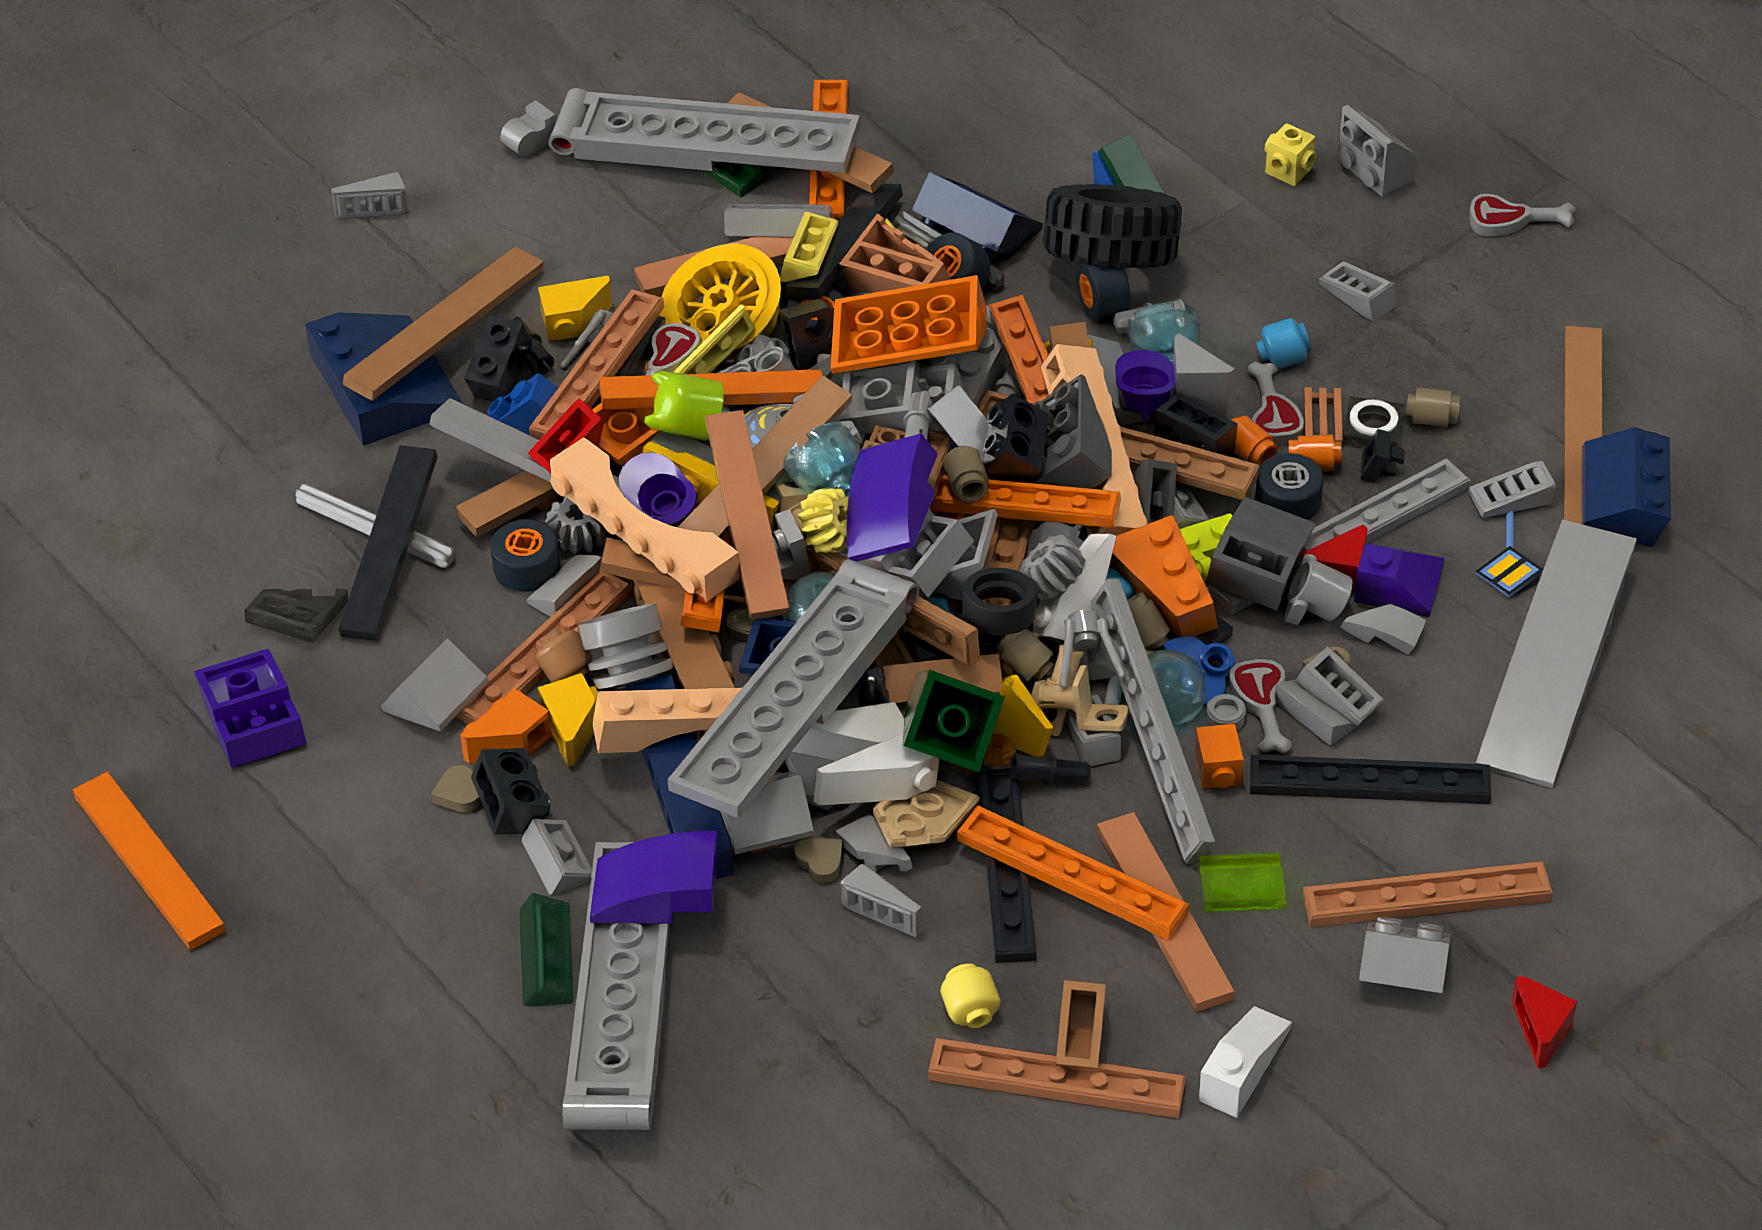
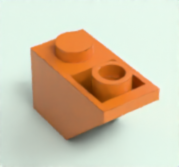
(508, 724)

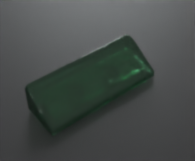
(545, 951)

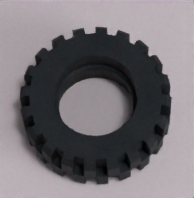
(1112, 226)

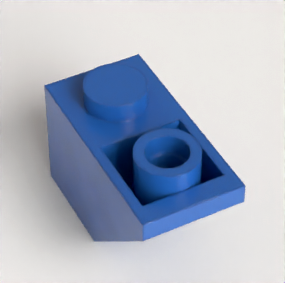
(523, 403)

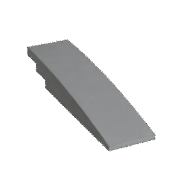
(1556, 653)

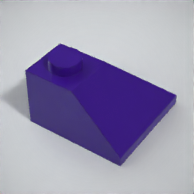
(1398, 578)

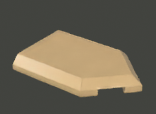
(925, 816)

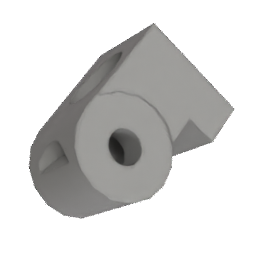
(530, 131)

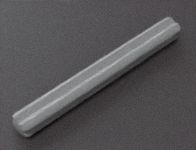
(363, 521)

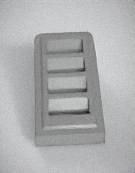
(388, 187)
(1362, 291)
(1532, 478)
(1337, 669)
(1094, 746)
(879, 900)

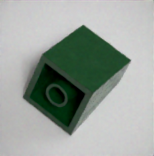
(950, 719)

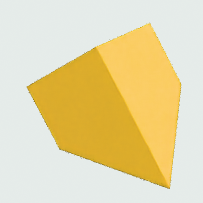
(1022, 719)

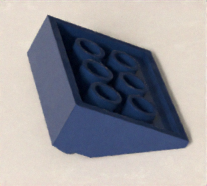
(347, 339)

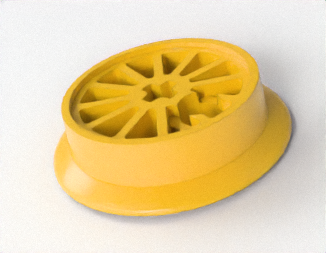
(721, 300)

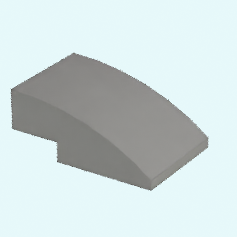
(884, 392)
(934, 554)

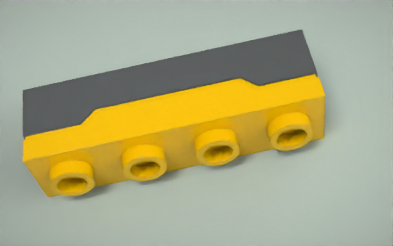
(698, 466)

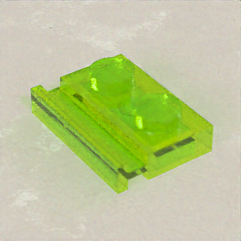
(1242, 882)

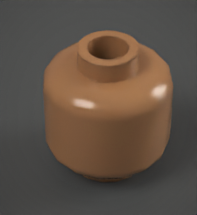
(563, 655)

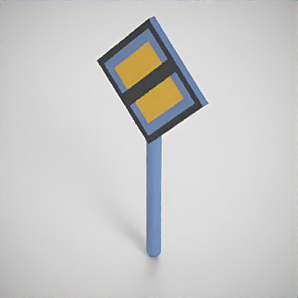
(1509, 569)

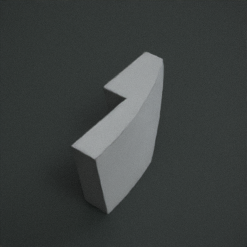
(1387, 623)
(867, 842)

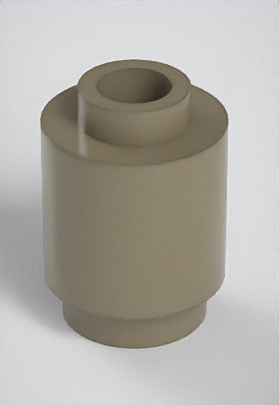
(1433, 407)
(966, 473)
(1149, 621)
(1025, 655)

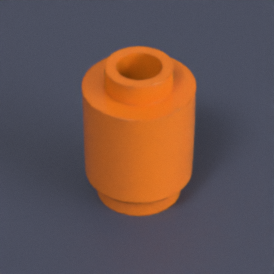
(1253, 442)
(1318, 448)

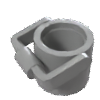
(1316, 590)

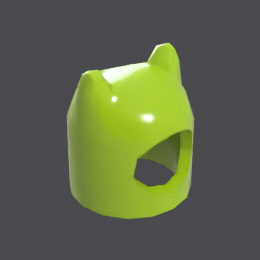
(683, 404)

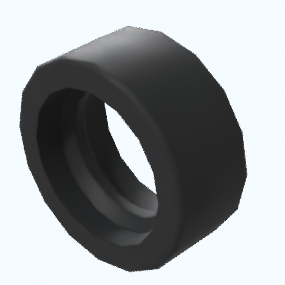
(999, 584)

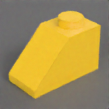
(570, 306)
(571, 714)

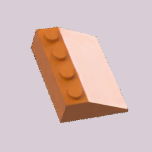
(908, 324)

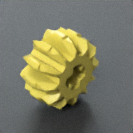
(825, 520)

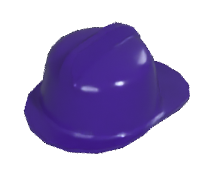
(1144, 380)
(657, 488)

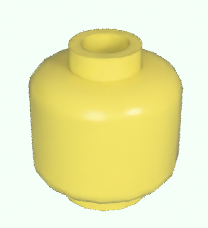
(970, 995)

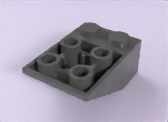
(1075, 440)
(1259, 553)

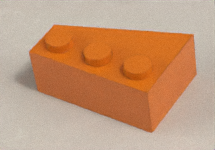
(1163, 569)

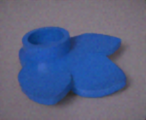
(1203, 653)

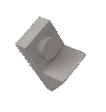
(790, 547)

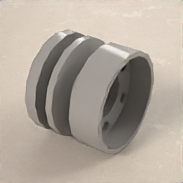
(625, 646)

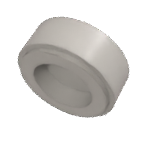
(1226, 710)

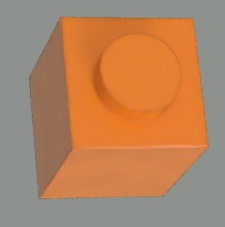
(1218, 756)

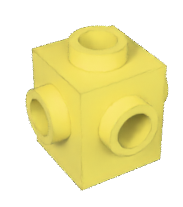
(1290, 154)

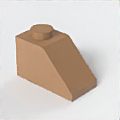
(1080, 1024)

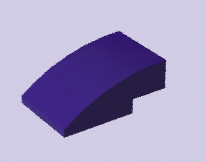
(889, 497)
(250, 707)
(656, 879)

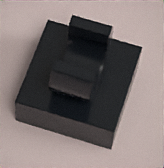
(1380, 457)

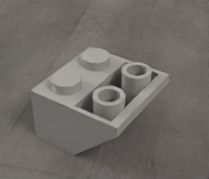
(1374, 153)
(1405, 955)

